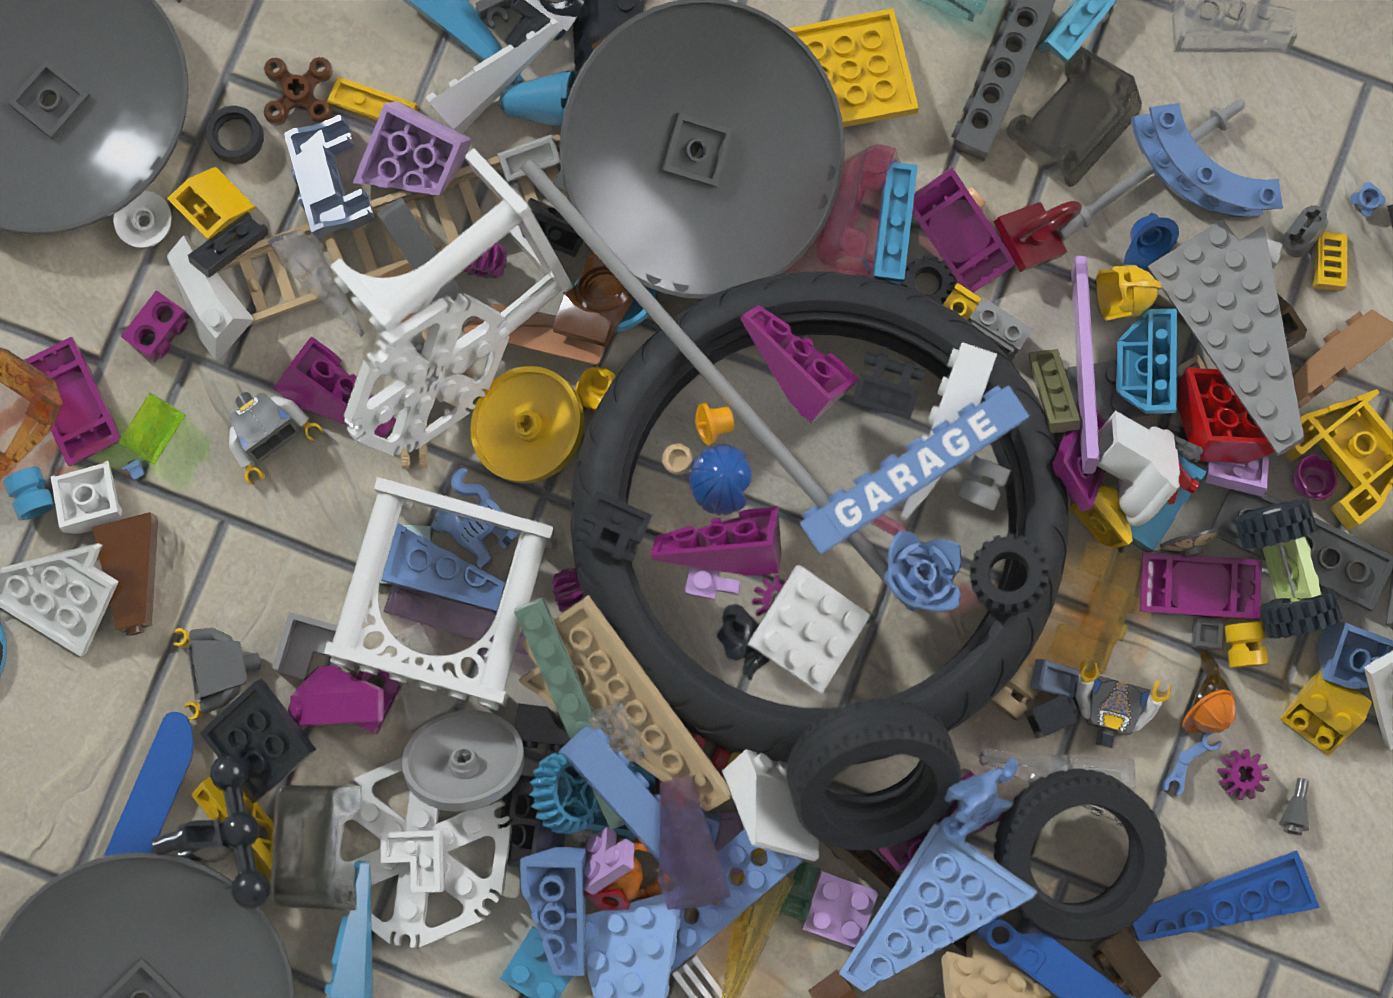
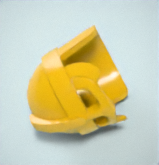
(1125, 291)

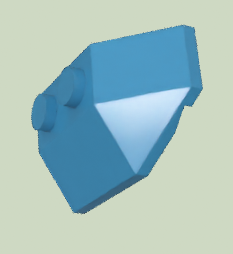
(1149, 362)

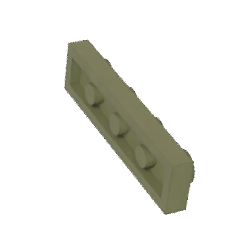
(1054, 391)

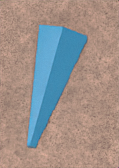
(462, 25)
(353, 949)

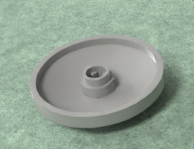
(463, 760)

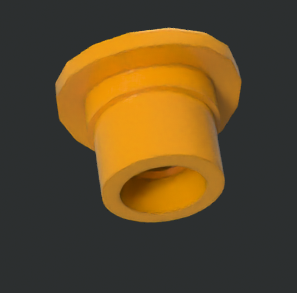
(713, 422)

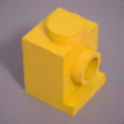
(964, 299)

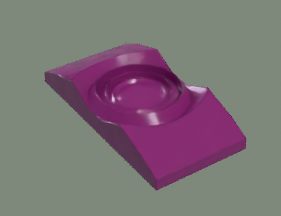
(960, 231)
(85, 420)
(1200, 586)

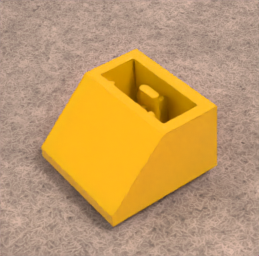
(210, 202)
(1326, 712)

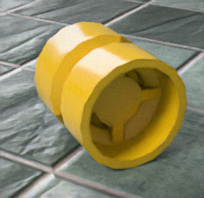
(1246, 633)

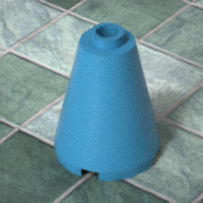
(539, 99)

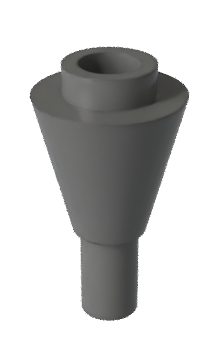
(1296, 814)

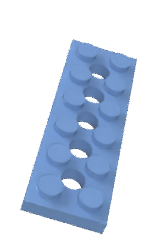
(718, 916)

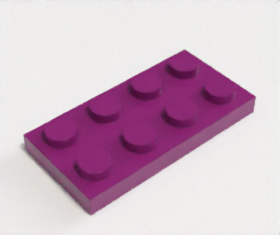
(1068, 466)

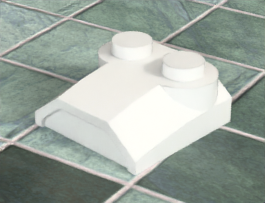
(86, 499)

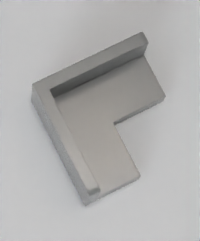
(299, 642)

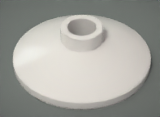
(128, 220)

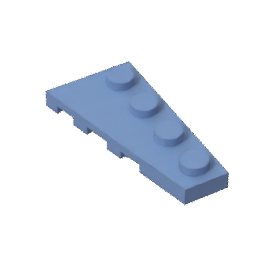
(435, 571)

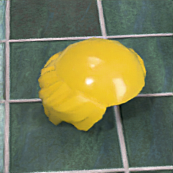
(593, 386)

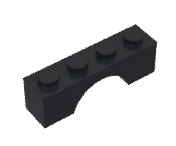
(537, 726)

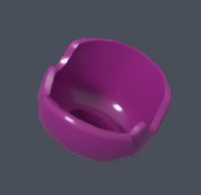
(1315, 478)

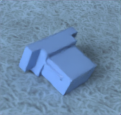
(134, 468)

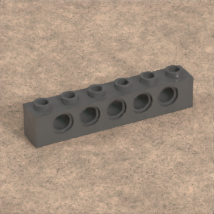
(979, 141)

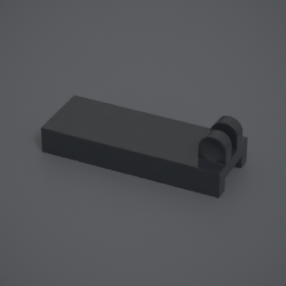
(227, 245)

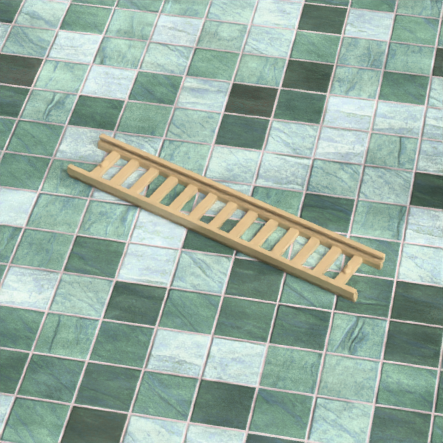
(462, 179)

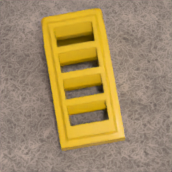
(1330, 283)

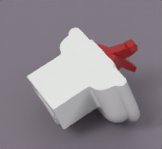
(1144, 466)

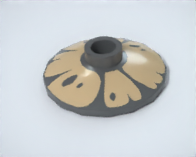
(1190, 543)

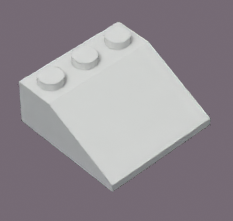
(767, 806)

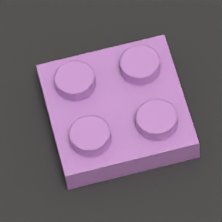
(840, 909)

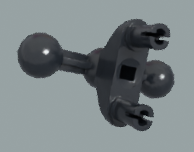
(216, 838)

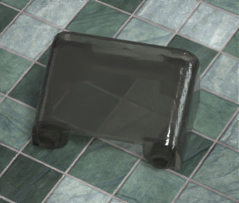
(1079, 118)
(307, 846)

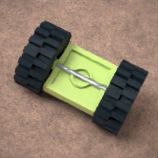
(1281, 534)

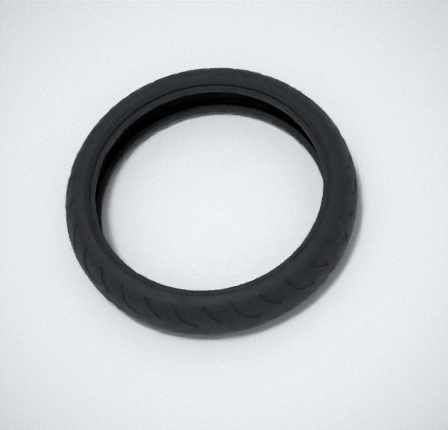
(814, 305)

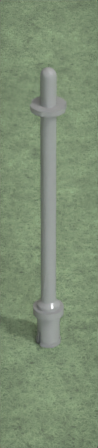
(1217, 120)

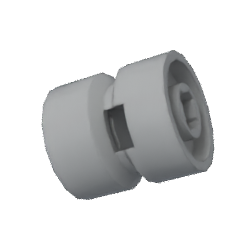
(979, 492)

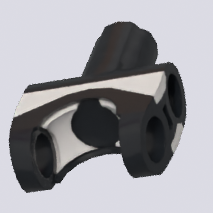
(538, 14)

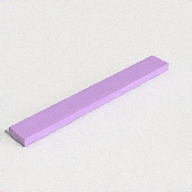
(1085, 365)

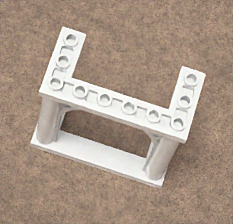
(397, 297)
(489, 684)

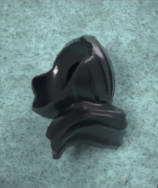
(735, 635)

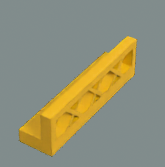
(214, 806)

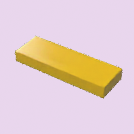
(362, 99)

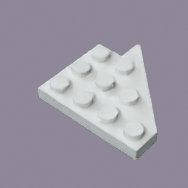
(59, 595)

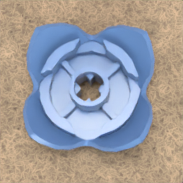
(935, 562)

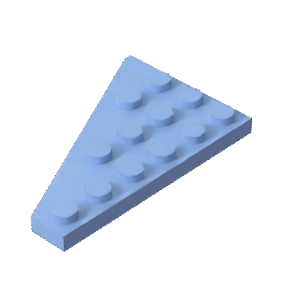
(934, 903)

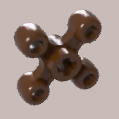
(290, 84)

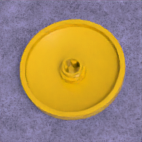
(527, 424)

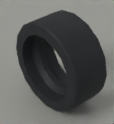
(224, 115)

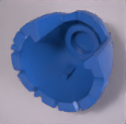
(720, 479)

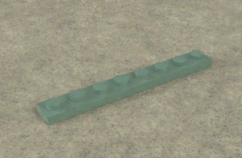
(559, 676)

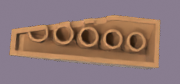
(1341, 353)

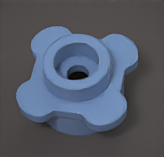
(1375, 196)

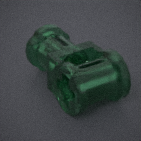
(800, 894)

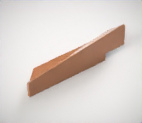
(538, 335)

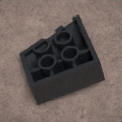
(597, 21)

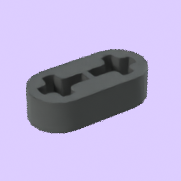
(1300, 228)

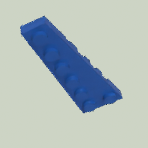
(1250, 894)

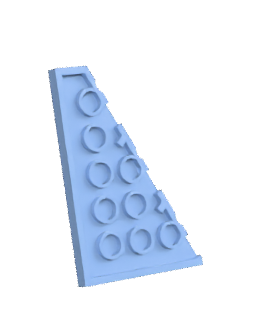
(631, 949)

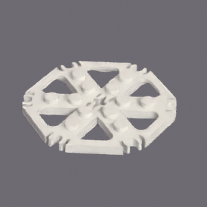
(426, 375)
(457, 878)

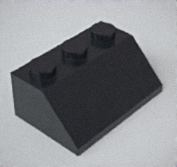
(528, 832)

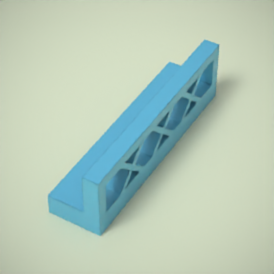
(1074, 27)

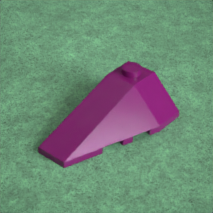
(804, 374)
(737, 546)
(335, 699)

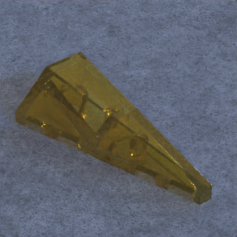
(750, 936)

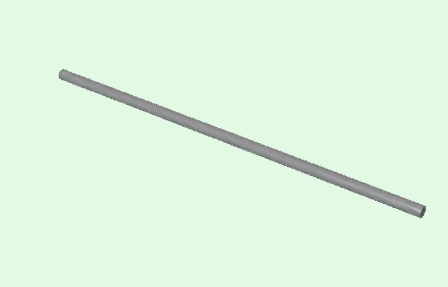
(695, 356)

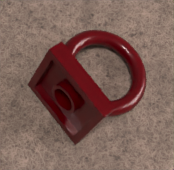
(1032, 233)

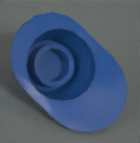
(1150, 240)

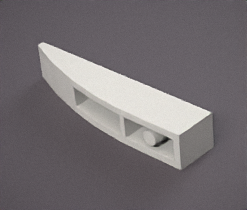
(965, 385)

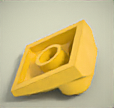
(1106, 519)

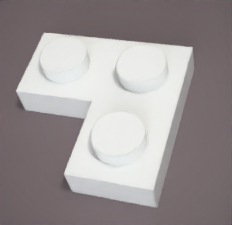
(423, 852)

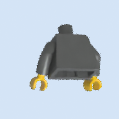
(215, 667)

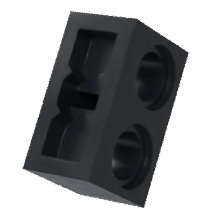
(1051, 716)

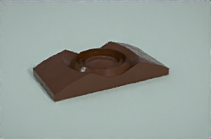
(593, 305)

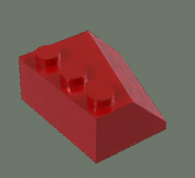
(1217, 419)

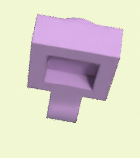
(707, 582)

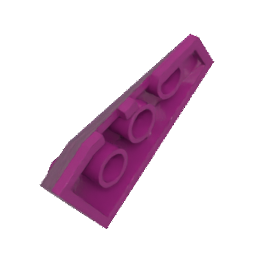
(321, 384)

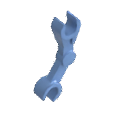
(1184, 759)

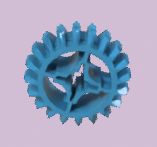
(560, 789)

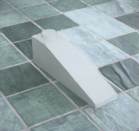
(209, 301)

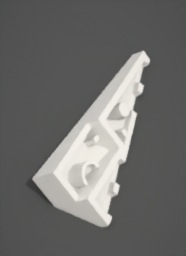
(480, 87)

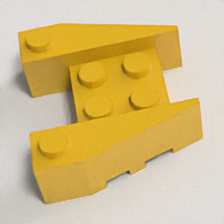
(1359, 447)

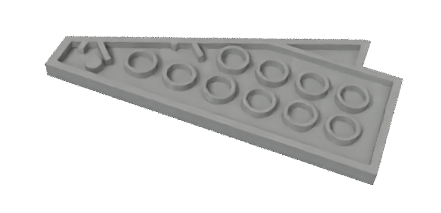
(1234, 312)

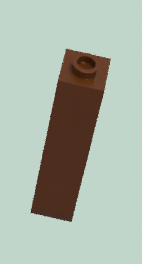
(130, 558)

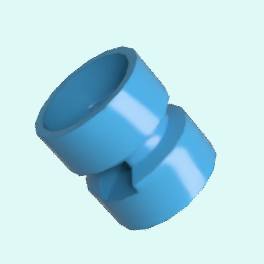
(29, 494)

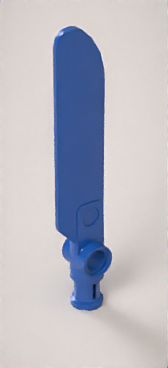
(155, 787)
(1050, 963)

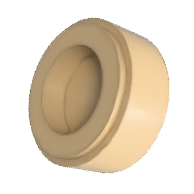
(677, 459)

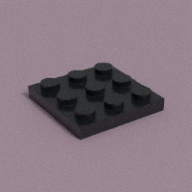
(262, 735)

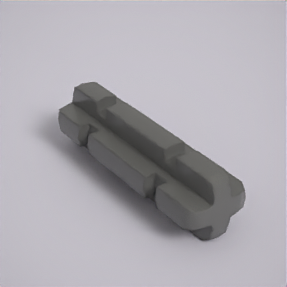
(1187, 449)

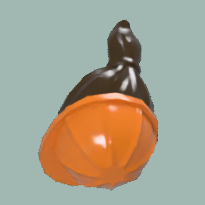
(1213, 703)

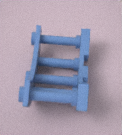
(1193, 174)

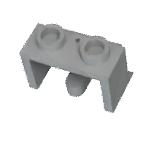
(1000, 327)

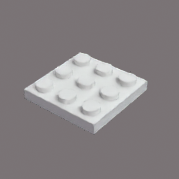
(809, 629)

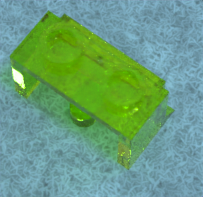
(152, 428)

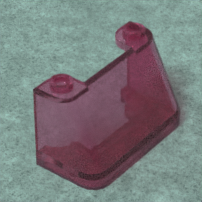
(840, 243)

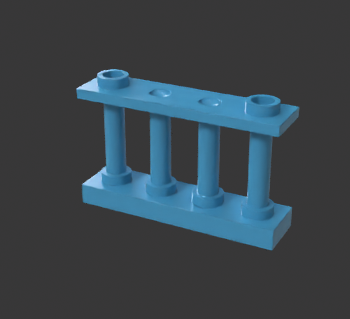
(895, 223)

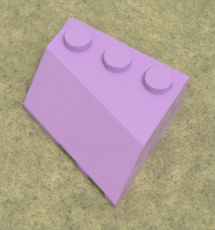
(411, 152)

